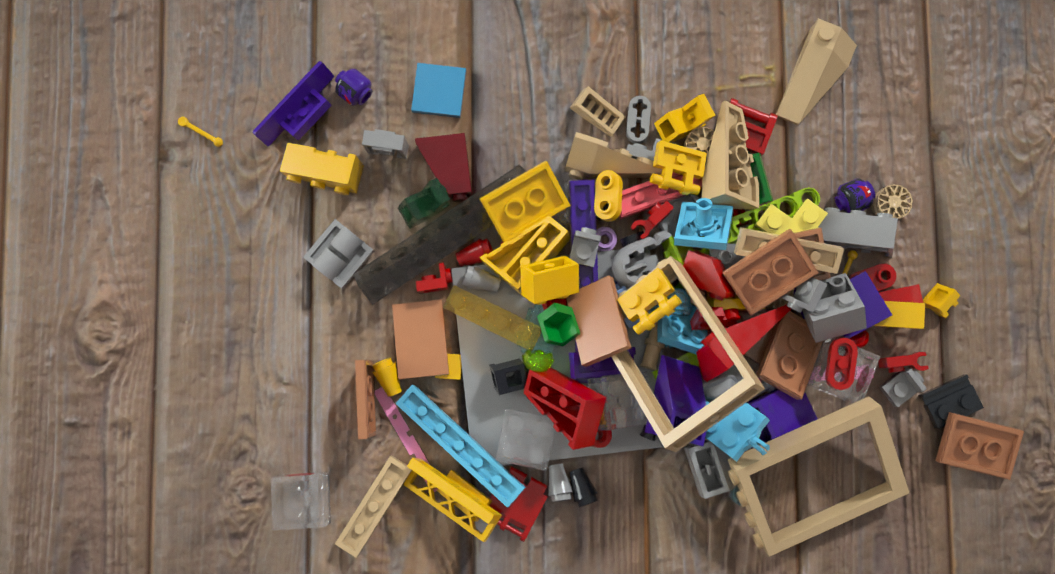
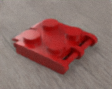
(525, 507)

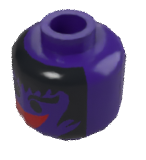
(353, 87)
(855, 195)

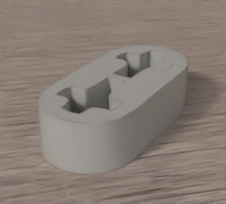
(632, 119)

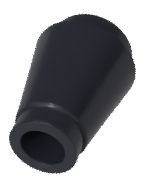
(583, 489)

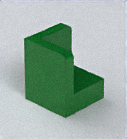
(558, 324)

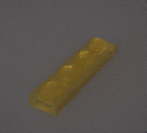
(493, 318)

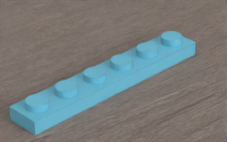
(460, 445)

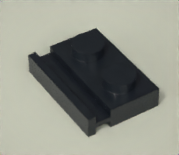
(953, 396)

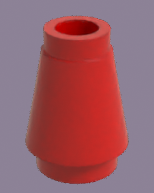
(472, 252)

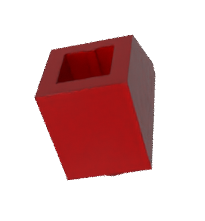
(708, 275)

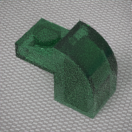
(424, 204)

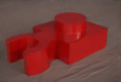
(725, 317)

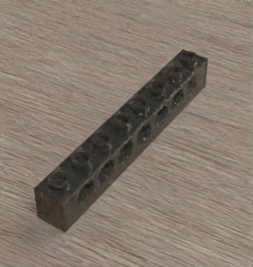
(429, 244)

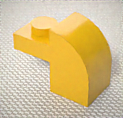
(682, 121)

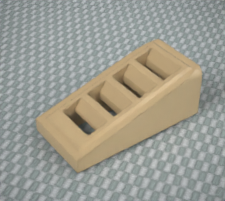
(602, 104)

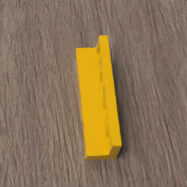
(454, 493)

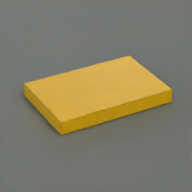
(524, 201)

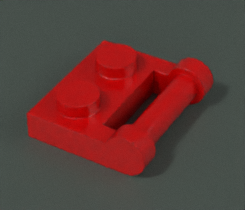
(757, 136)

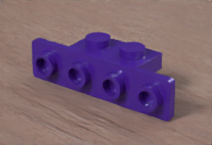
(299, 108)

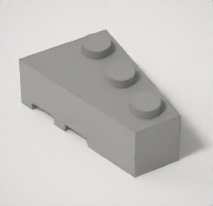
(859, 230)

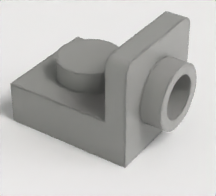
(640, 150)
(585, 247)
(806, 295)
(903, 386)

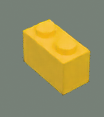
(549, 279)

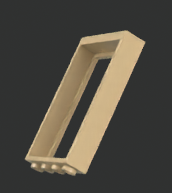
(715, 411)
(806, 437)

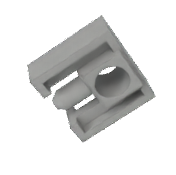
(385, 143)

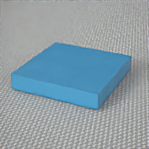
(438, 90)

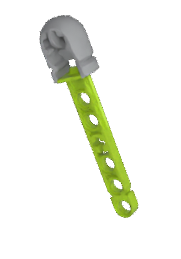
(628, 271)

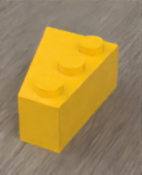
(322, 168)
(534, 245)

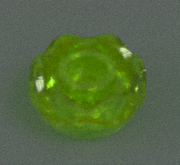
(537, 360)

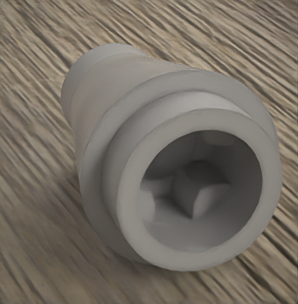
(480, 279)
(559, 485)

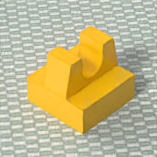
(941, 299)

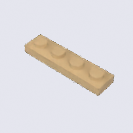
(823, 256)
(373, 506)

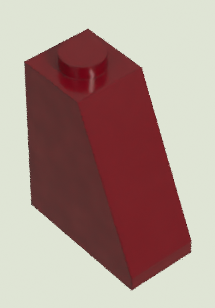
(448, 162)

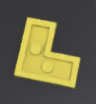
(806, 217)

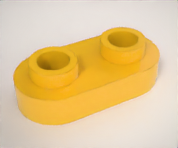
(608, 194)

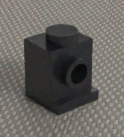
(509, 384)

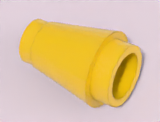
(387, 376)

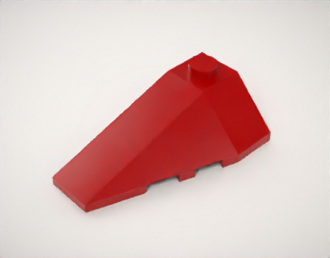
(712, 355)

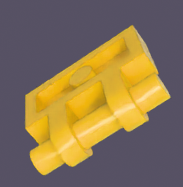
(681, 161)
(646, 295)

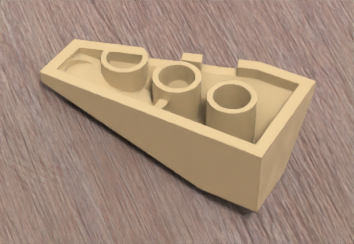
(819, 66)
(592, 156)
(728, 168)

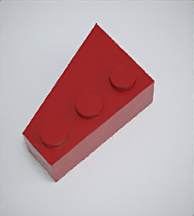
(568, 404)

